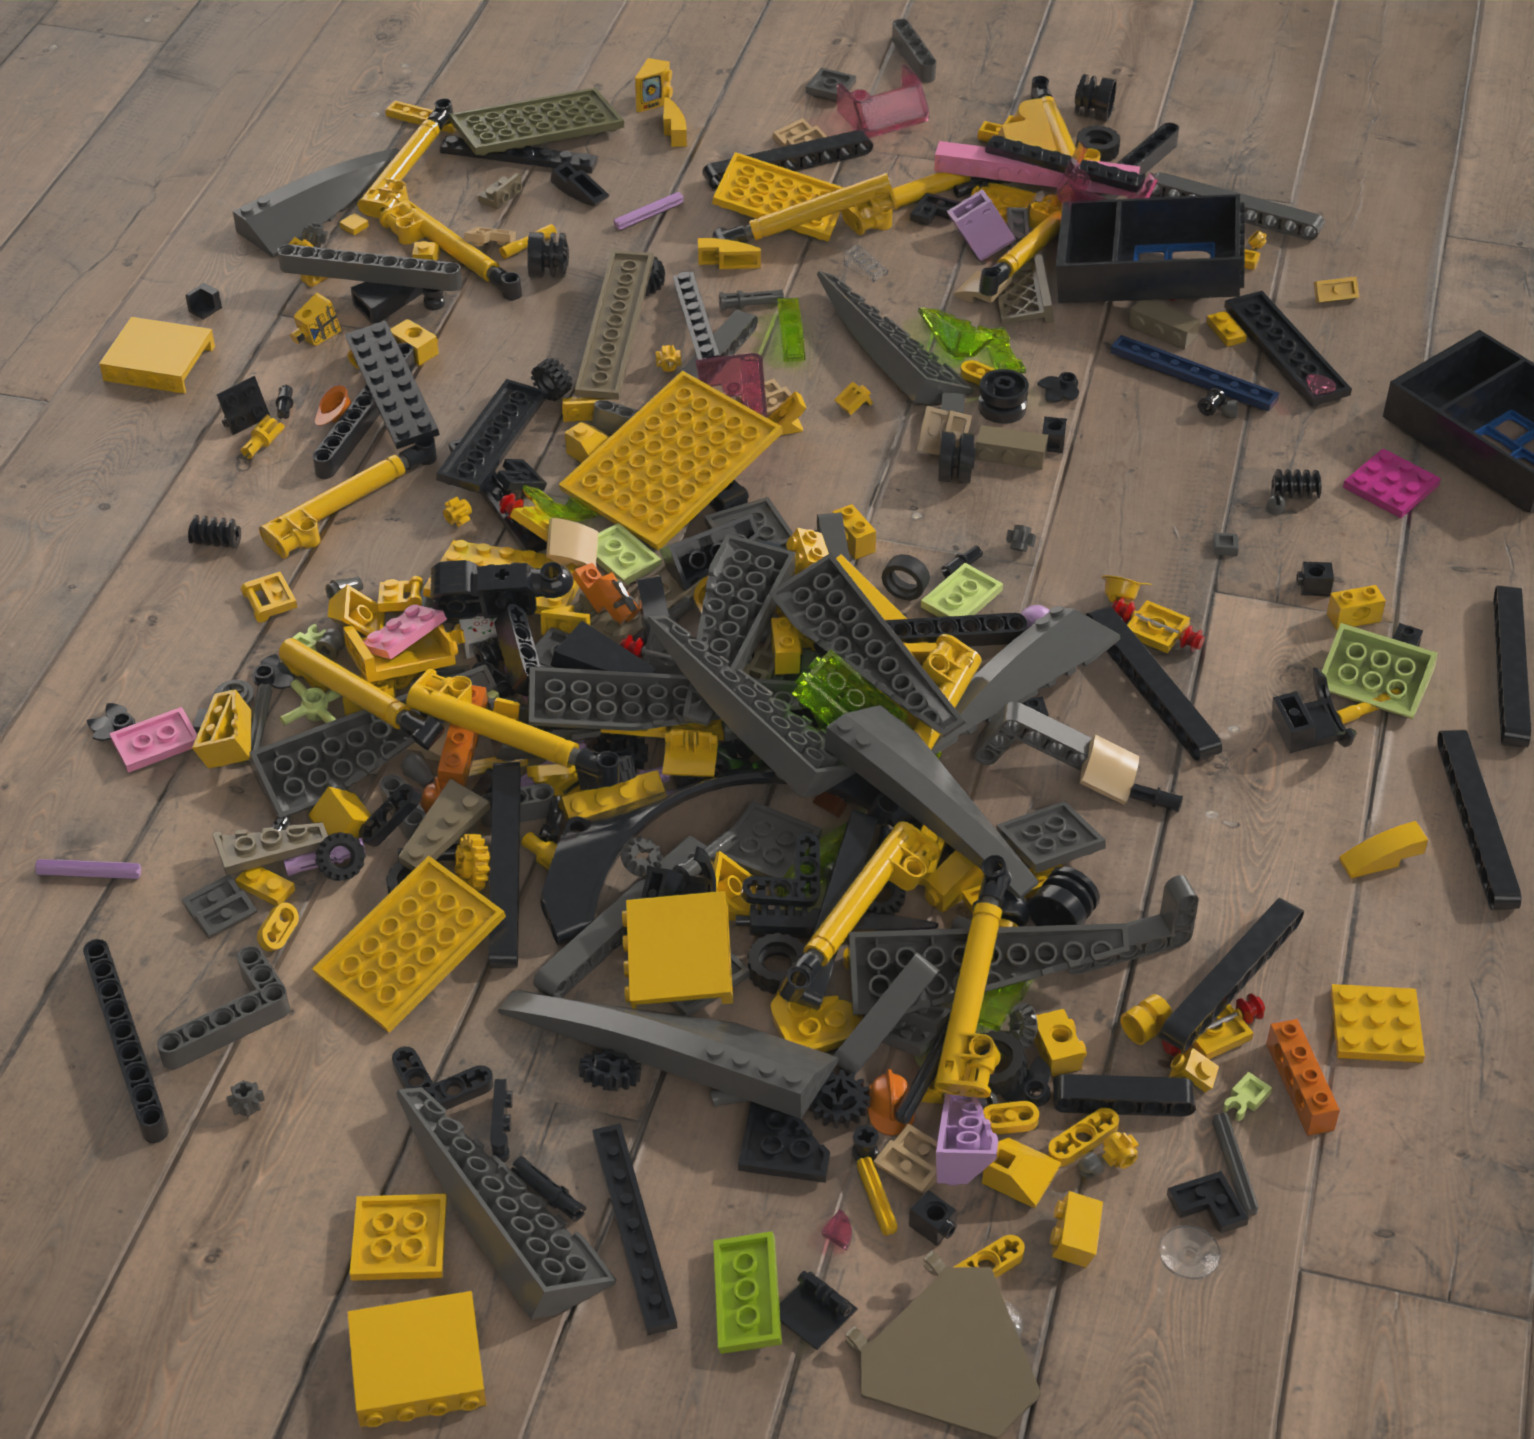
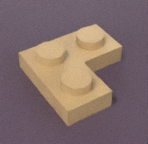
(481, 235)

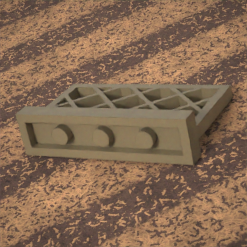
(1039, 289)

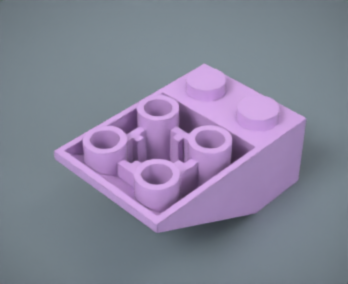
(981, 225)

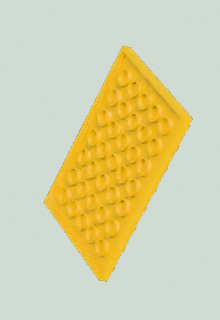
(671, 459)

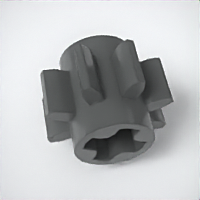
(315, 234)
(1020, 538)
(245, 1098)

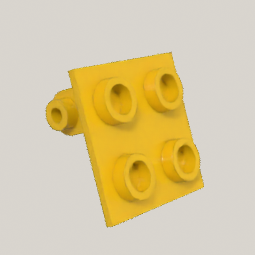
(690, 754)

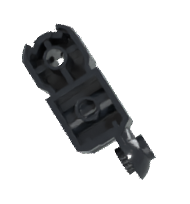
(472, 590)

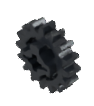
(624, 745)
(609, 1070)
(852, 1103)

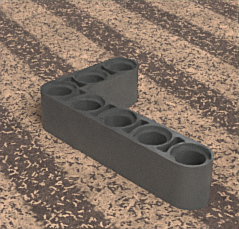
(1034, 729)
(1159, 932)
(232, 1021)

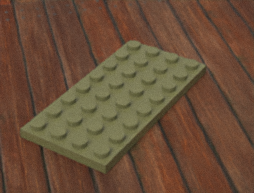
(536, 121)

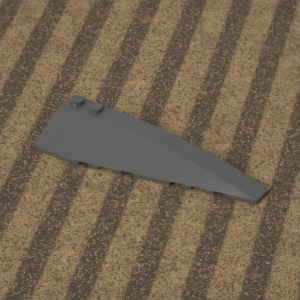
(311, 199)

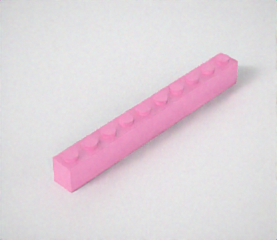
(975, 162)

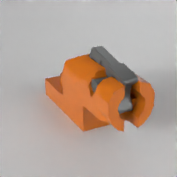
(606, 593)

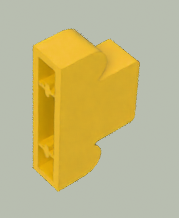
(1030, 125)

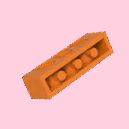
(461, 746)
(1302, 1077)

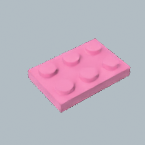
(404, 631)
(154, 739)

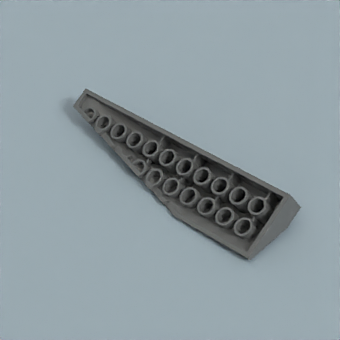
(695, 1048)

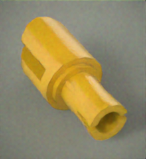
(262, 436)
(543, 851)

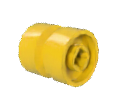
(1145, 1020)

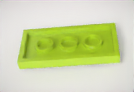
(747, 1292)

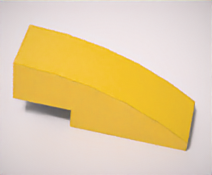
(674, 124)
(728, 254)
(1384, 850)

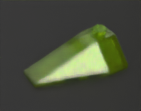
(956, 335)

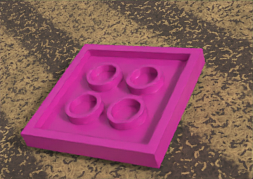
(1392, 483)

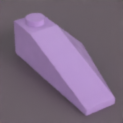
(964, 1141)

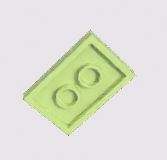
(624, 554)
(962, 593)

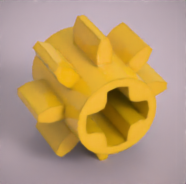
(668, 358)
(457, 511)
(1120, 1150)

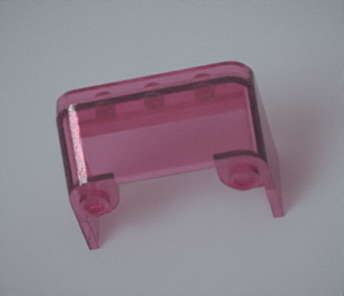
(886, 110)
(1075, 181)
(739, 376)

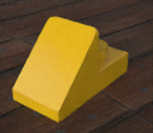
(788, 413)
(562, 618)

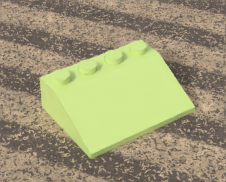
(1370, 664)

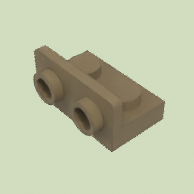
(501, 191)

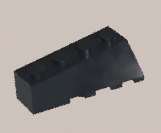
(691, 557)

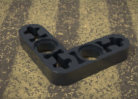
(794, 887)
(438, 1089)

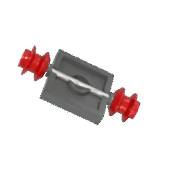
(653, 653)

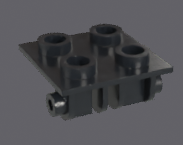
(242, 405)
(814, 1310)

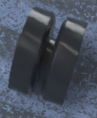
(1003, 396)
(956, 457)

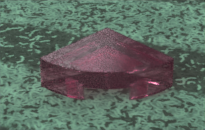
(1320, 383)
(839, 1230)

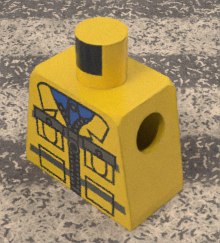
(315, 321)

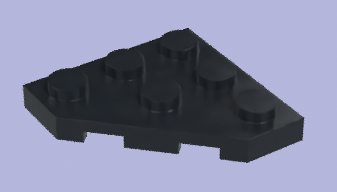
(781, 1146)

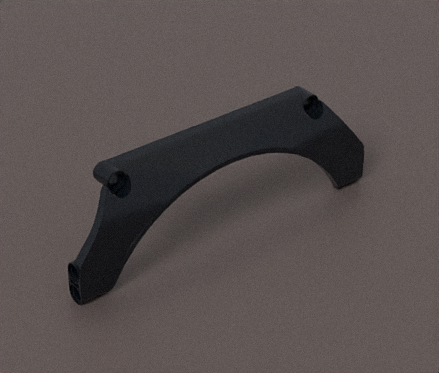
(587, 857)

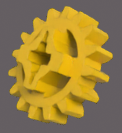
(472, 861)

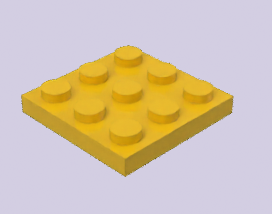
(1377, 1023)
(399, 1237)

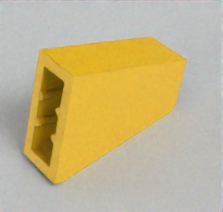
(948, 881)

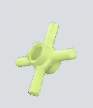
(313, 704)

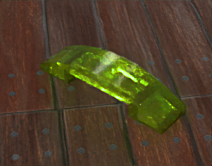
(1002, 354)
(572, 511)

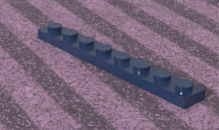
(1194, 373)

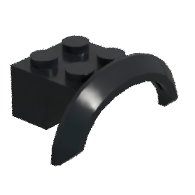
(1310, 723)
(665, 882)

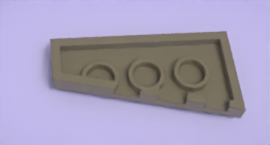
(444, 824)
(256, 849)

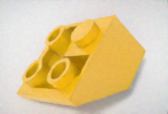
(1020, 1172)

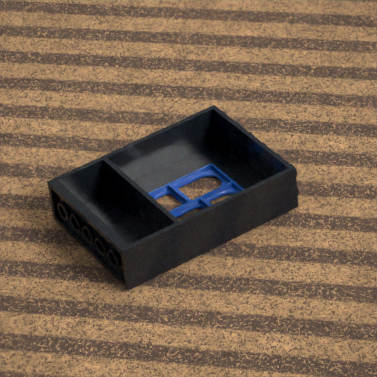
(1104, 241)
(1465, 396)

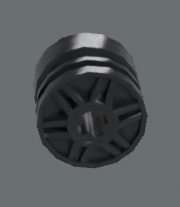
(1095, 96)
(547, 254)
(1064, 899)

